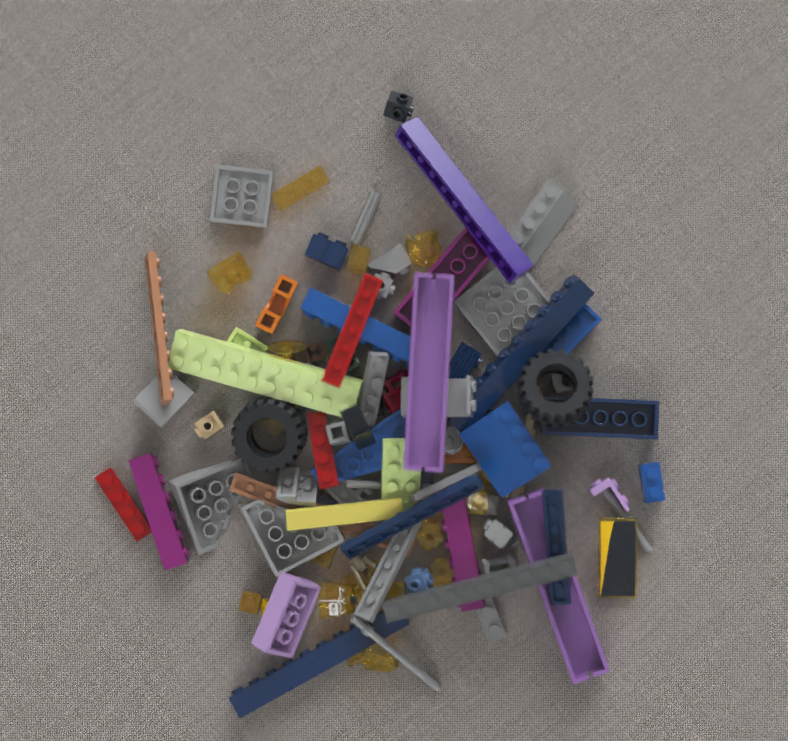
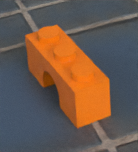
(277, 304)

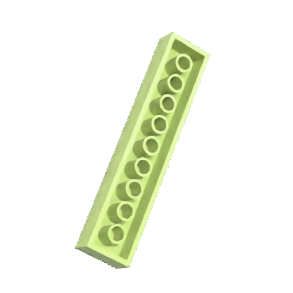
(261, 373)

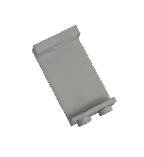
(459, 397)

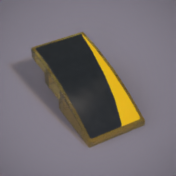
(617, 557)

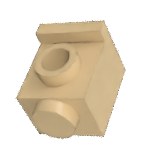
(216, 425)

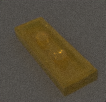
(300, 188)

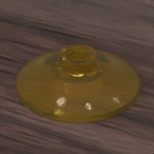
(287, 347)

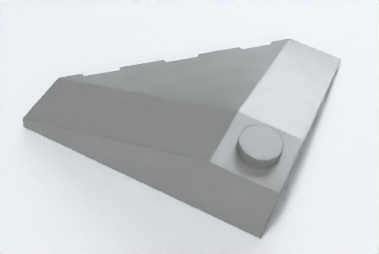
(206, 500)
(287, 548)

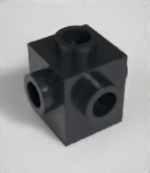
(398, 106)

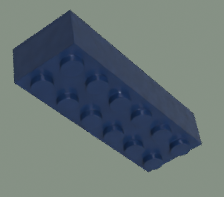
(610, 419)

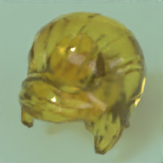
(424, 248)

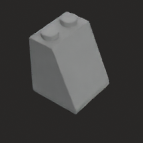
(150, 402)

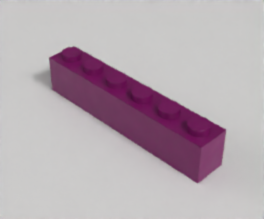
(158, 511)
(462, 547)

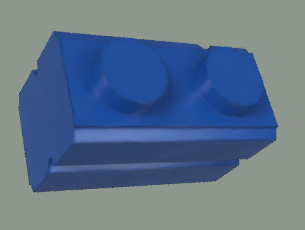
(651, 482)

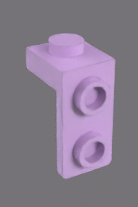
(598, 486)

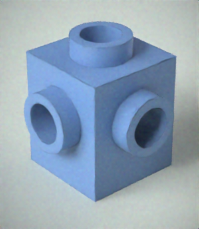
(418, 579)

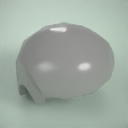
(453, 441)

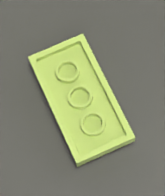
(395, 480)

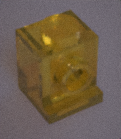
(440, 563)

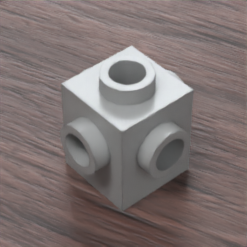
(388, 288)

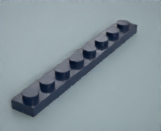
(411, 516)

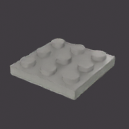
(241, 196)

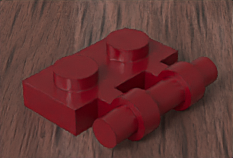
(393, 397)

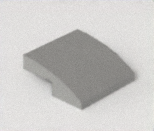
(297, 487)

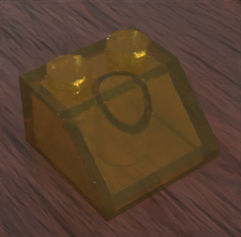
(230, 273)

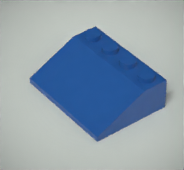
(505, 449)

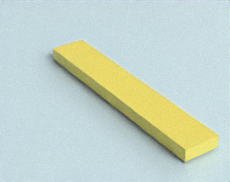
(343, 514)

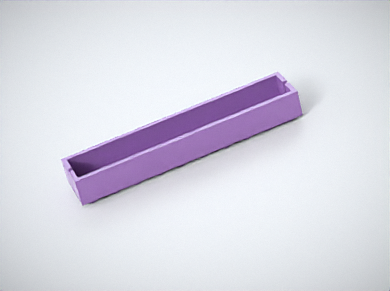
(428, 372)
(571, 622)

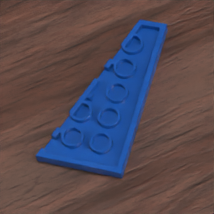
(354, 462)

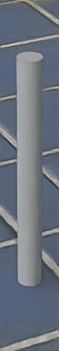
(622, 514)

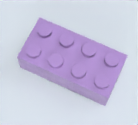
(286, 615)

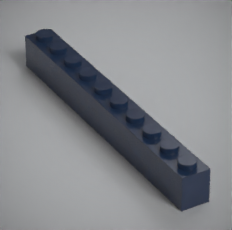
(530, 341)
(309, 665)

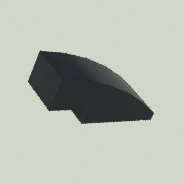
(358, 426)

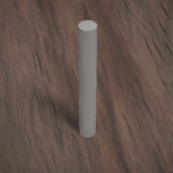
(363, 484)

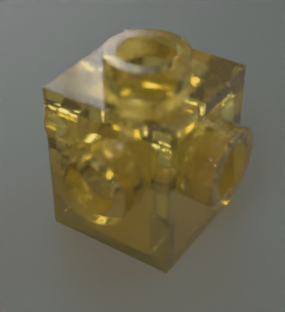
(430, 528)

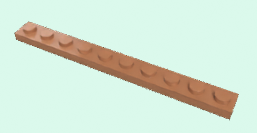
(265, 492)

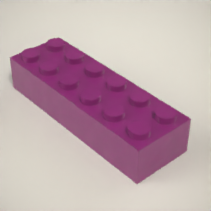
(462, 259)

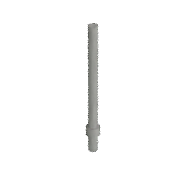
(368, 630)

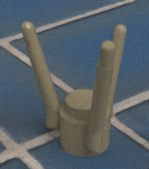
(358, 566)

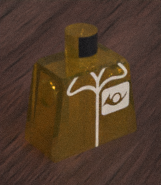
(337, 599)

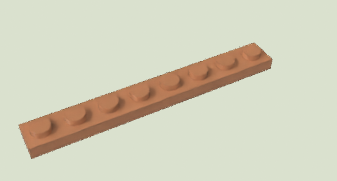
(159, 335)

